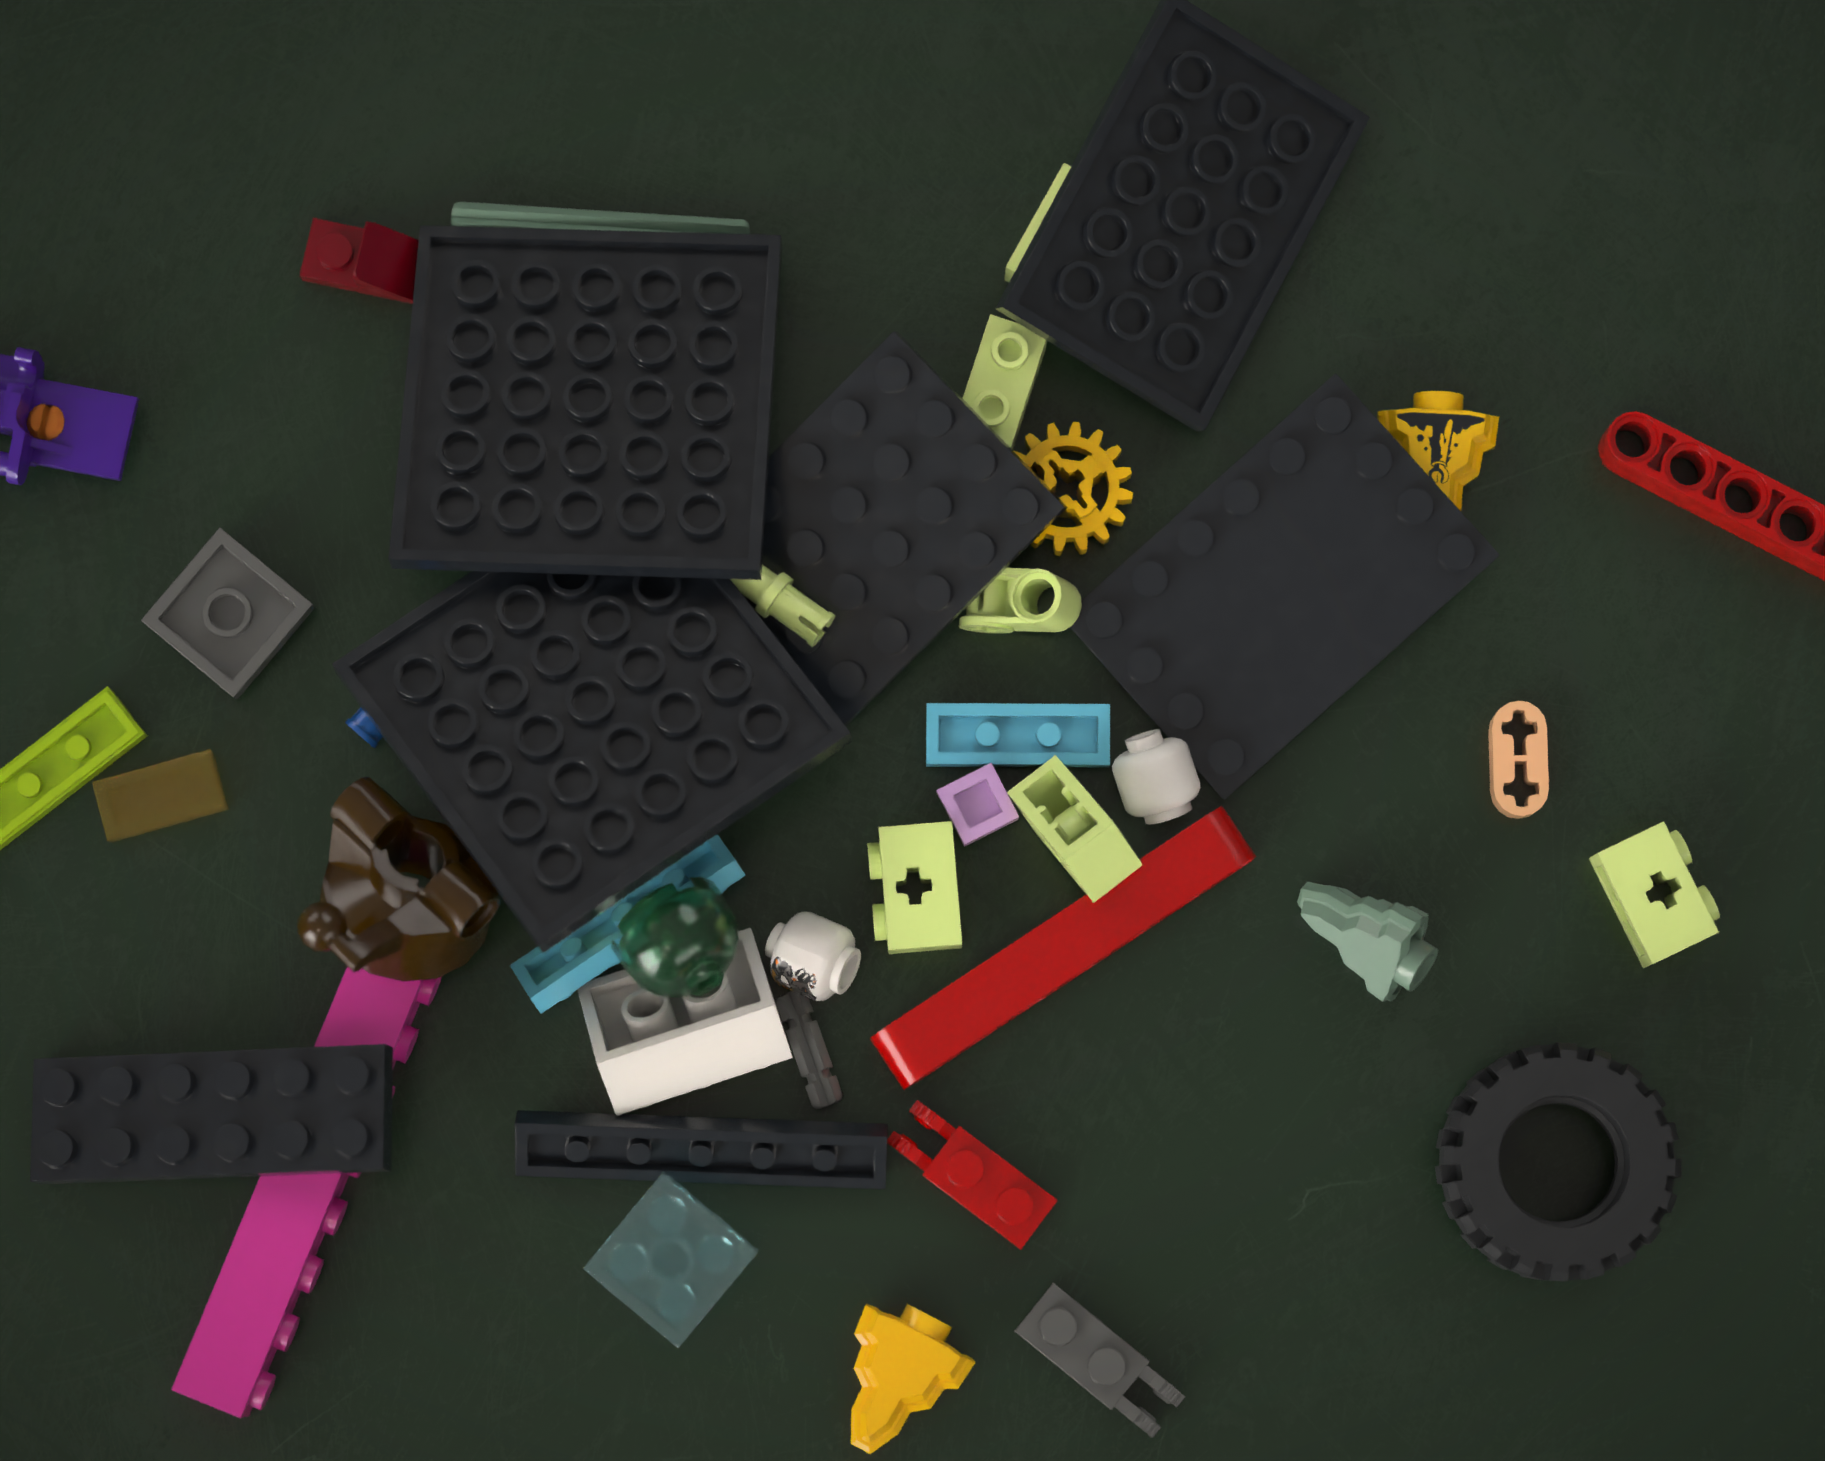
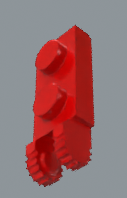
(978, 1178)

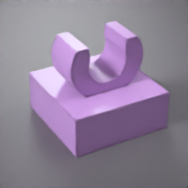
(977, 804)

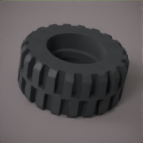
(1640, 1144)

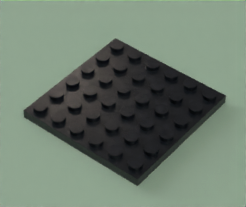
(588, 403)
(588, 726)

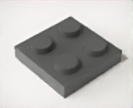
(228, 613)

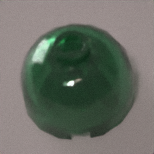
(678, 940)

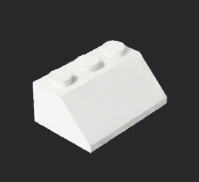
(671, 1046)

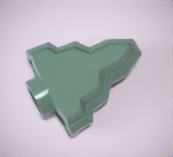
(1373, 937)

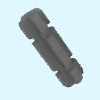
(809, 1049)

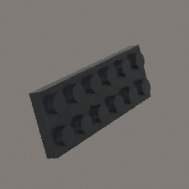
(212, 1114)

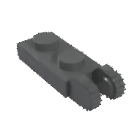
(1093, 1355)

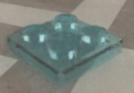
(670, 1259)

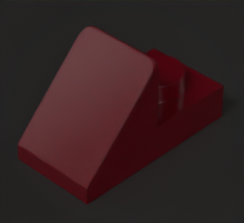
(361, 259)

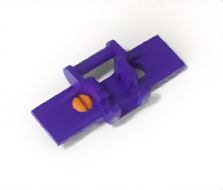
(60, 422)

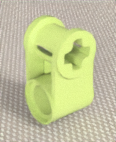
(1012, 601)

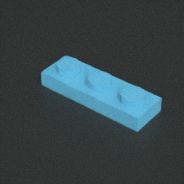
(1017, 734)

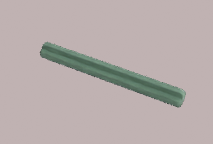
(517, 216)

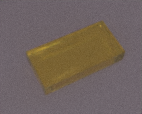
(160, 795)

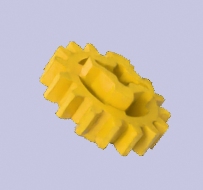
(1088, 472)

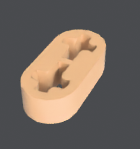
(1533, 757)

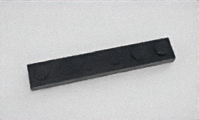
(701, 1149)

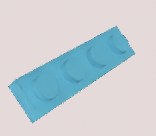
(588, 951)

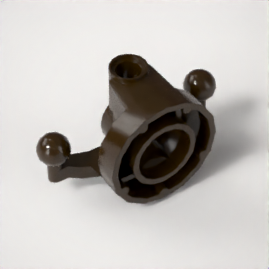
(379, 916)

